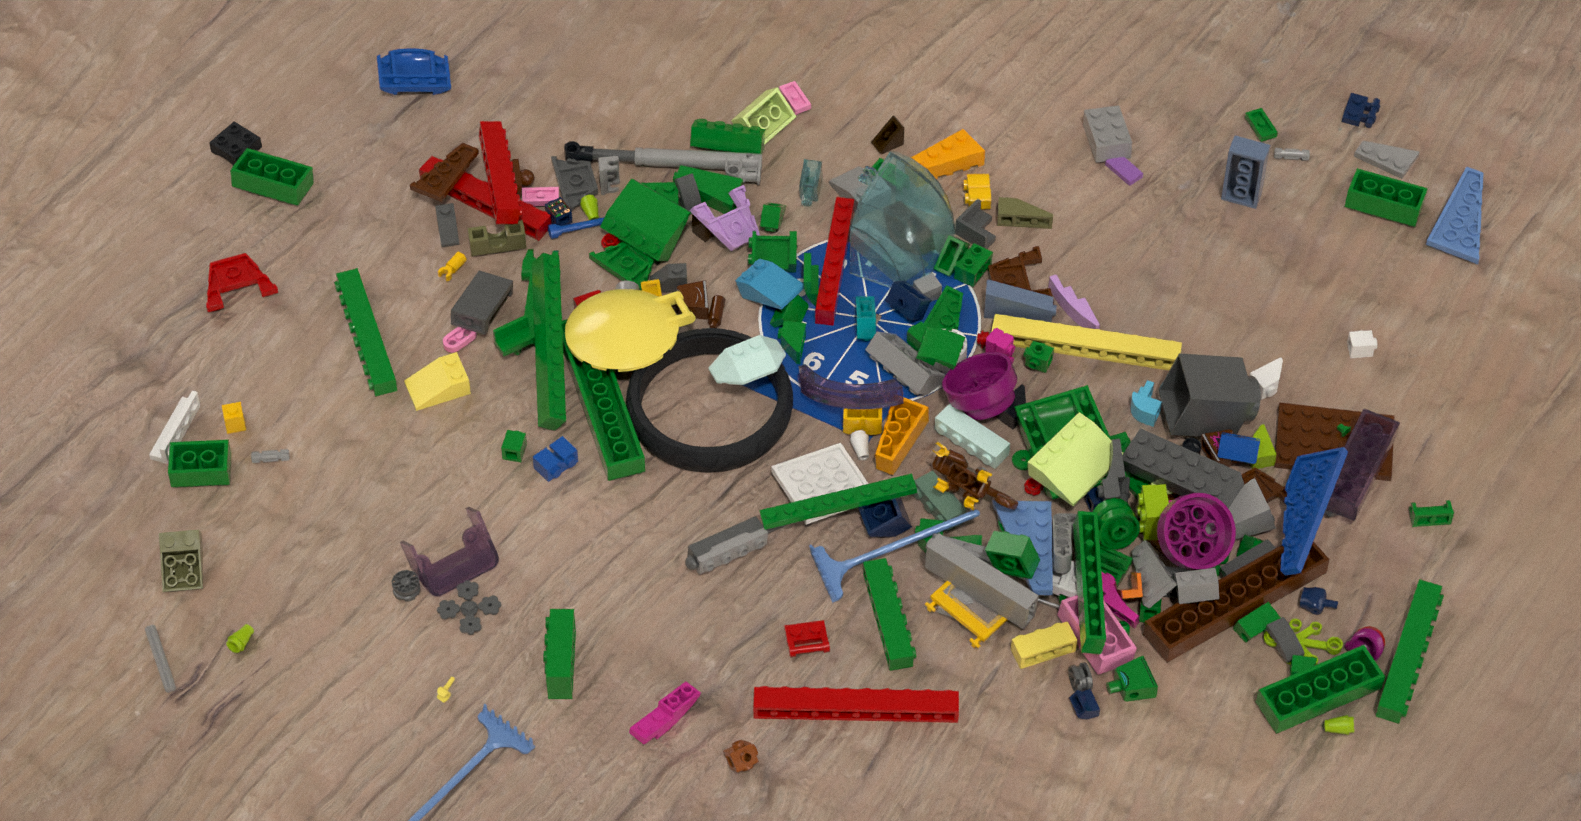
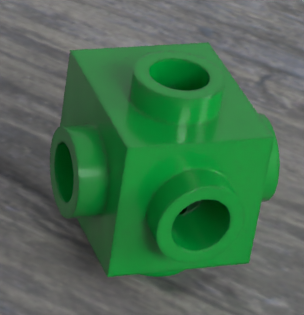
(1038, 356)

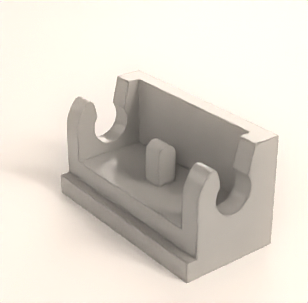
(609, 174)

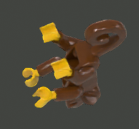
(973, 481)

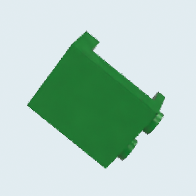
(776, 249)

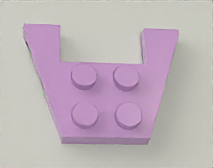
(732, 227)

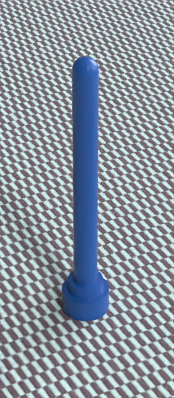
(557, 230)

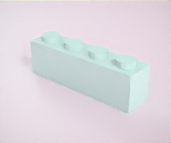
(972, 436)

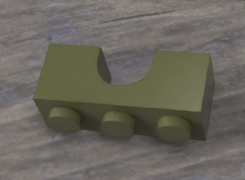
(509, 239)

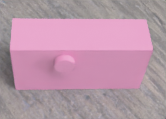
(1118, 645)

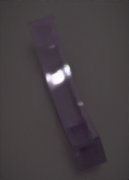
(847, 395)

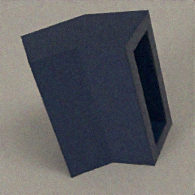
(1085, 704)

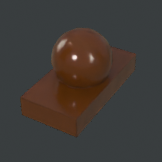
(522, 178)

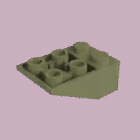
(181, 560)

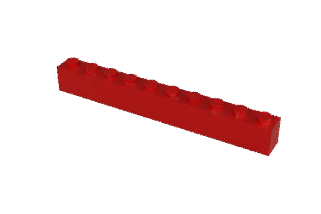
(856, 704)

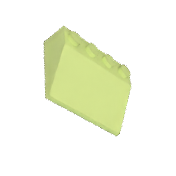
(1073, 460)

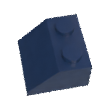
(885, 518)

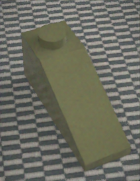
(1017, 213)

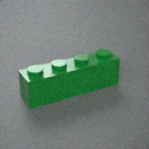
(727, 137)

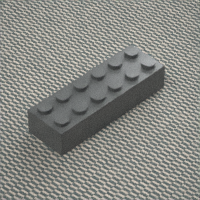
(1180, 468)

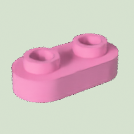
(457, 340)

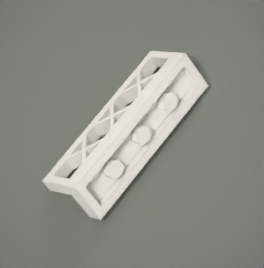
(176, 427)

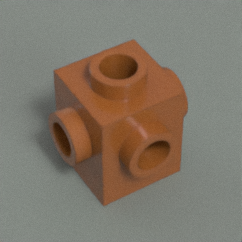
(741, 756)

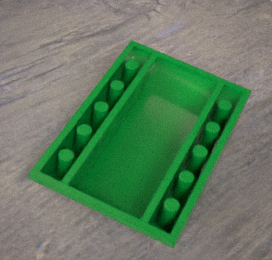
(1047, 416)

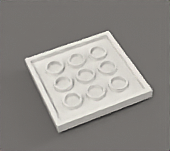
(818, 474)

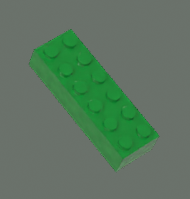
(1320, 689)

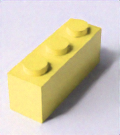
(1043, 644)

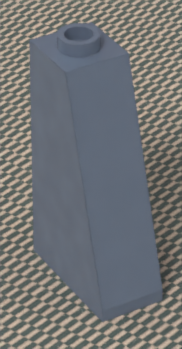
(1017, 302)

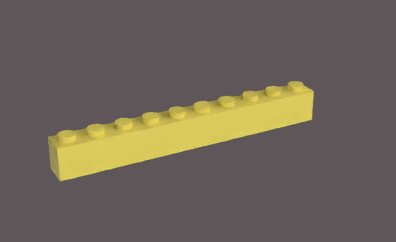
(1091, 342)

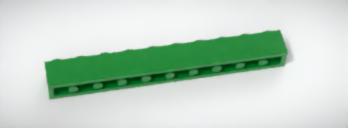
(548, 342)

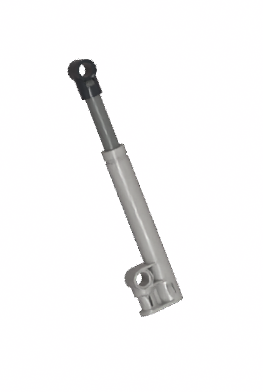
(739, 165)

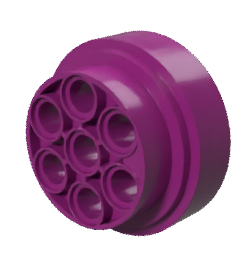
(981, 385)
(1217, 543)

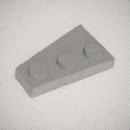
(1388, 158)

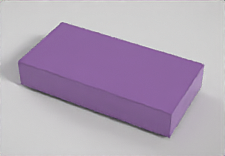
(1124, 170)

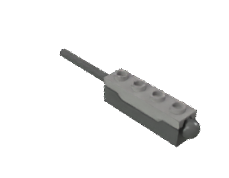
(727, 545)

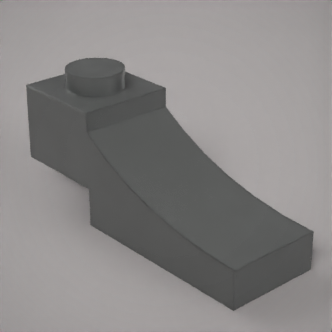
(1110, 487)

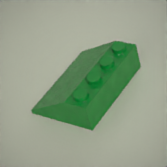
(646, 220)

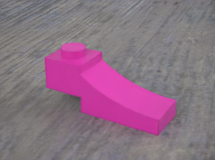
(1115, 603)

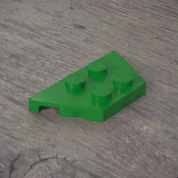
(625, 262)

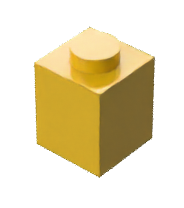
(233, 417)

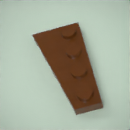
(445, 174)

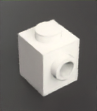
(1361, 344)

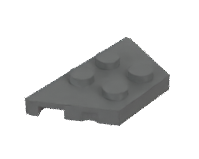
(574, 180)

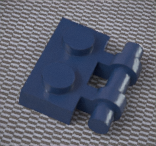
(1355, 110)

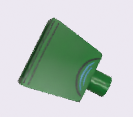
(1133, 681)

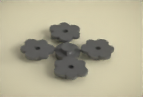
(469, 608)

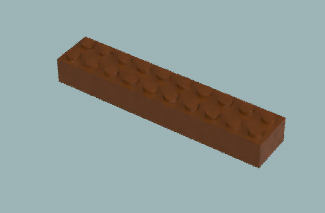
(1240, 593)

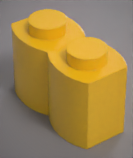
(977, 188)
(862, 419)

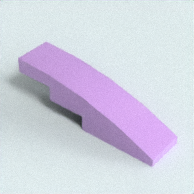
(1075, 308)

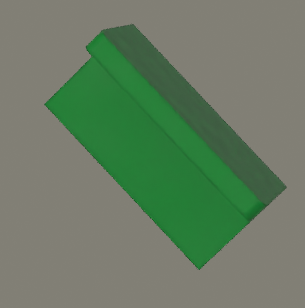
(793, 311)
(513, 336)

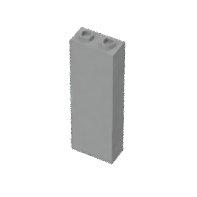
(981, 580)

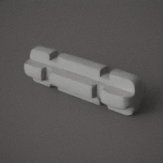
(1293, 154)
(270, 456)

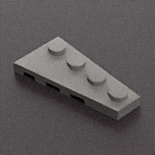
(1154, 576)

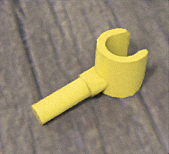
(443, 693)

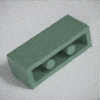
(941, 505)

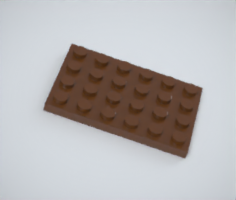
(1313, 430)

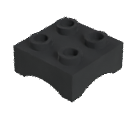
(233, 142)

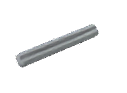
(160, 658)

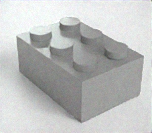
(1107, 133)

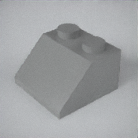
(1197, 585)

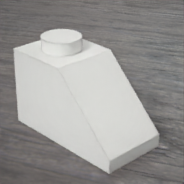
(1268, 377)

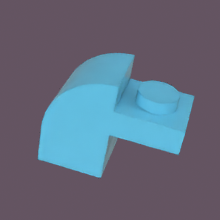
(1144, 407)

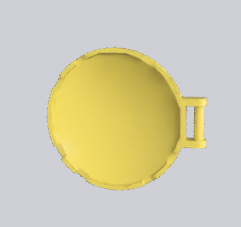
(625, 328)

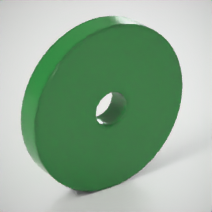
(1017, 459)

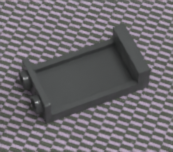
(480, 301)

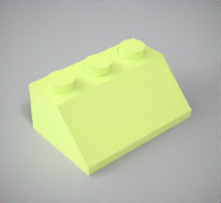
(768, 112)

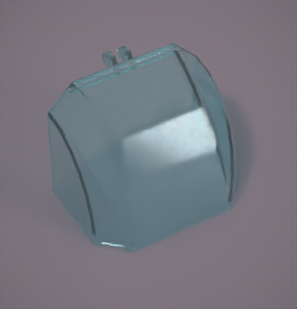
(899, 222)

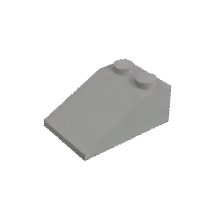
(849, 186)

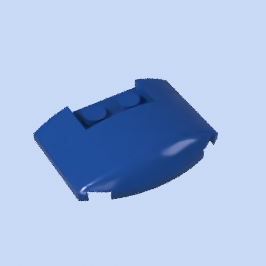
(413, 71)

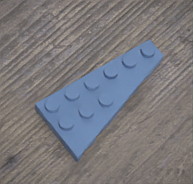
(1034, 521)

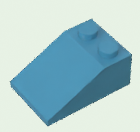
(768, 284)

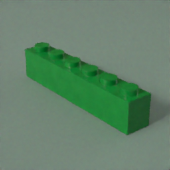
(888, 614)

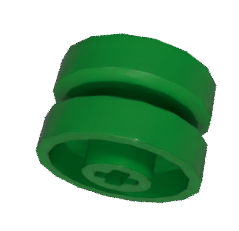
(1116, 523)

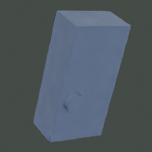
(1245, 172)

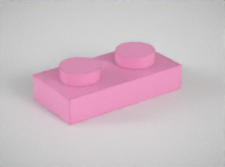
(795, 97)
(540, 195)

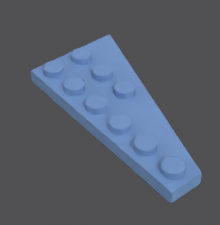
(1460, 221)

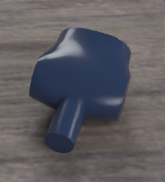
(1315, 599)

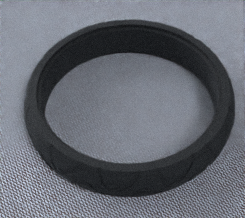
(707, 458)

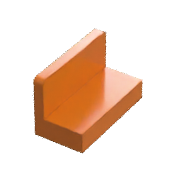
(1135, 591)

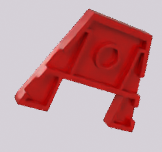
(234, 274)

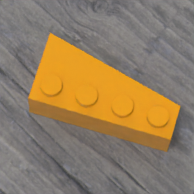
(951, 154)
(900, 433)

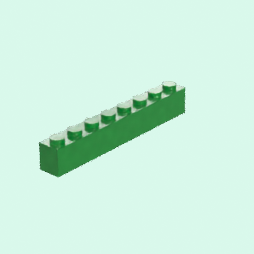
(366, 332)
(1089, 582)
(1409, 651)

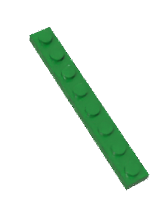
(838, 501)

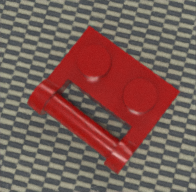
(804, 634)

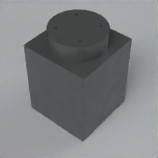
(1208, 395)

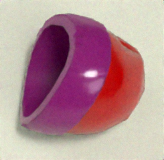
(1371, 638)

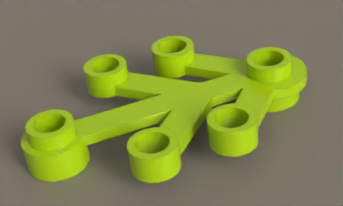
(1331, 642)

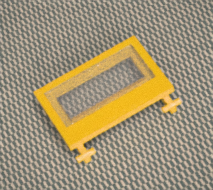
(968, 611)

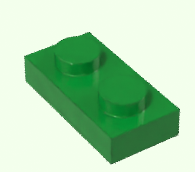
(1261, 124)

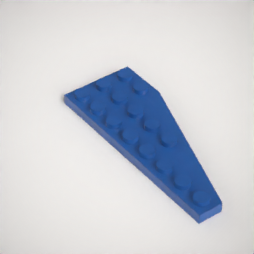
(1306, 501)

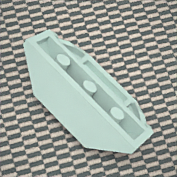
(748, 361)

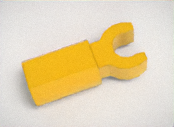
(452, 266)

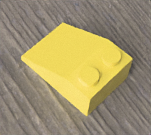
(438, 382)

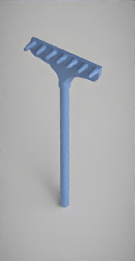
(833, 571)
(498, 736)

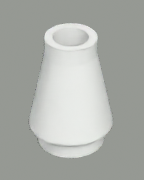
(860, 443)

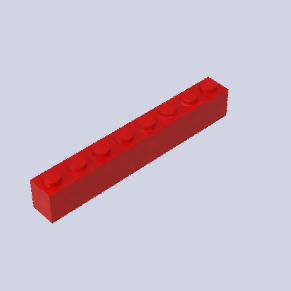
(499, 172)
(477, 195)
(834, 261)

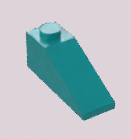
(865, 317)

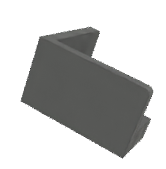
(971, 226)

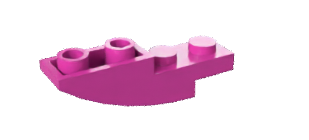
(668, 713)

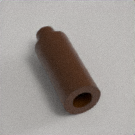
(716, 311)

